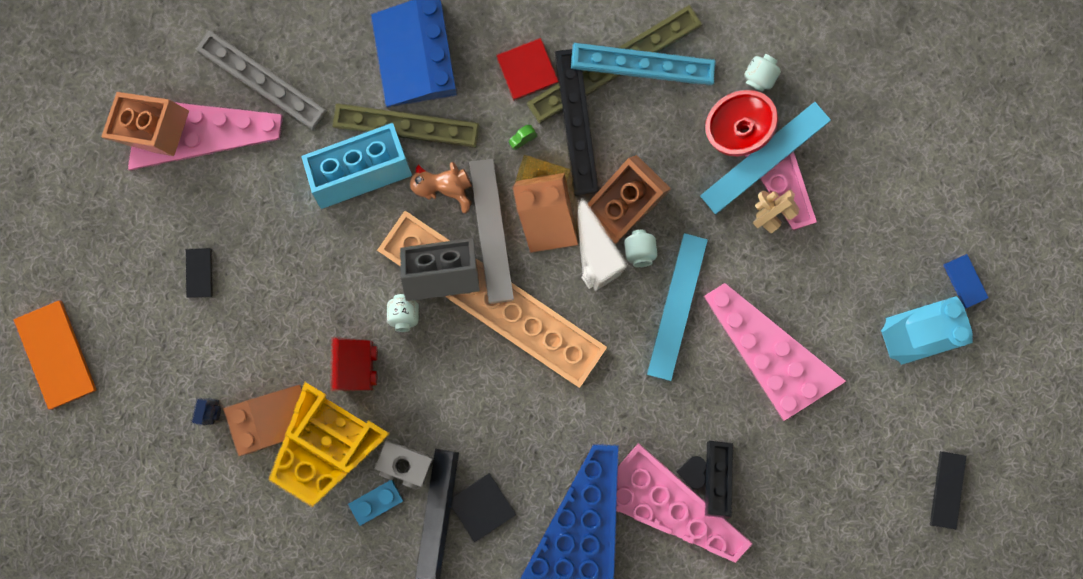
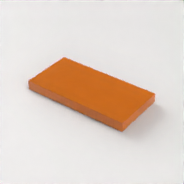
(55, 355)

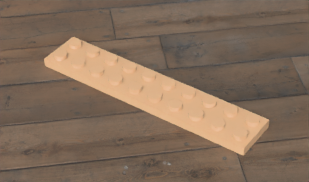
(521, 321)

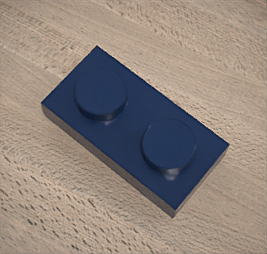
(206, 411)

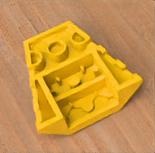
(321, 446)

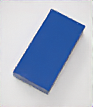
(965, 281)

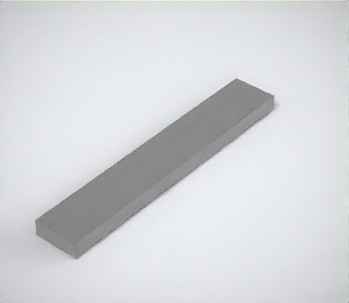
(261, 80)
(491, 231)

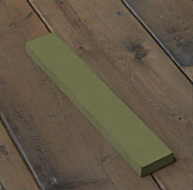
(407, 125)

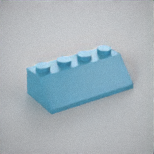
(356, 166)

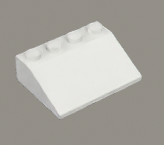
(598, 255)

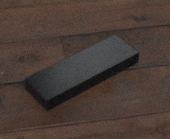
(719, 479)
(948, 490)

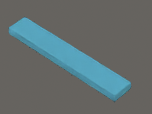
(642, 64)
(766, 158)
(677, 307)

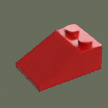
(353, 364)

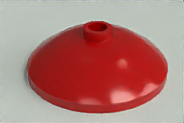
(737, 113)

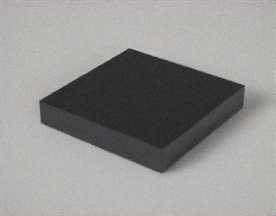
(482, 507)

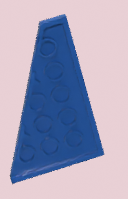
(584, 527)

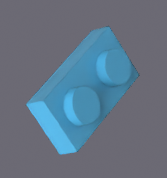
(375, 502)

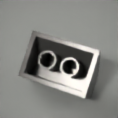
(439, 269)

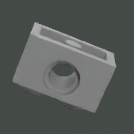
(389, 459)

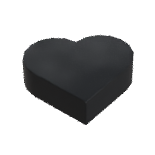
(693, 471)

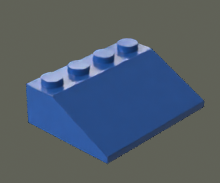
(413, 52)

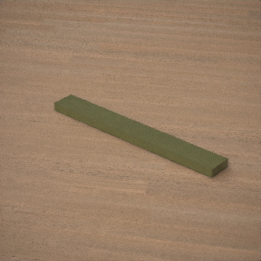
(651, 40)

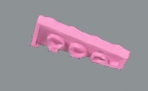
(786, 177)

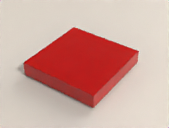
(527, 69)

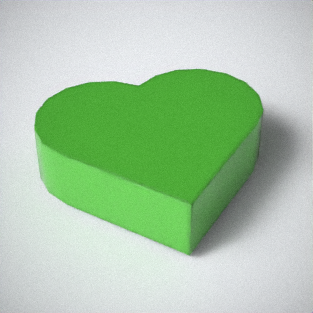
(522, 137)

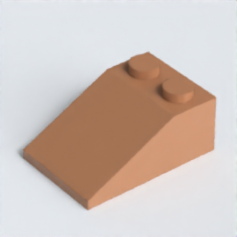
(145, 123)
(627, 198)
(545, 212)
(262, 420)

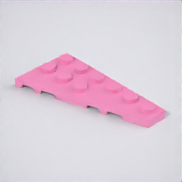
(213, 131)
(779, 363)

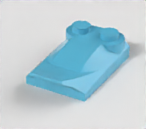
(927, 330)

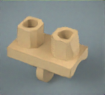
(767, 216)

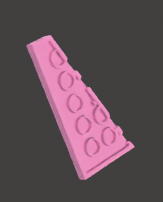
(665, 502)

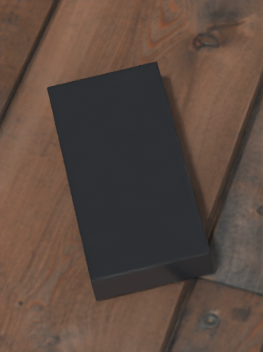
(199, 273)

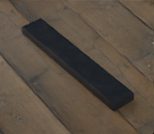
(576, 125)
(437, 514)

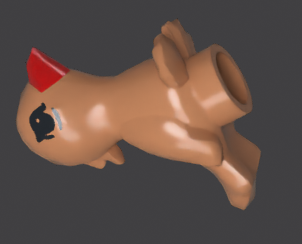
(450, 183)

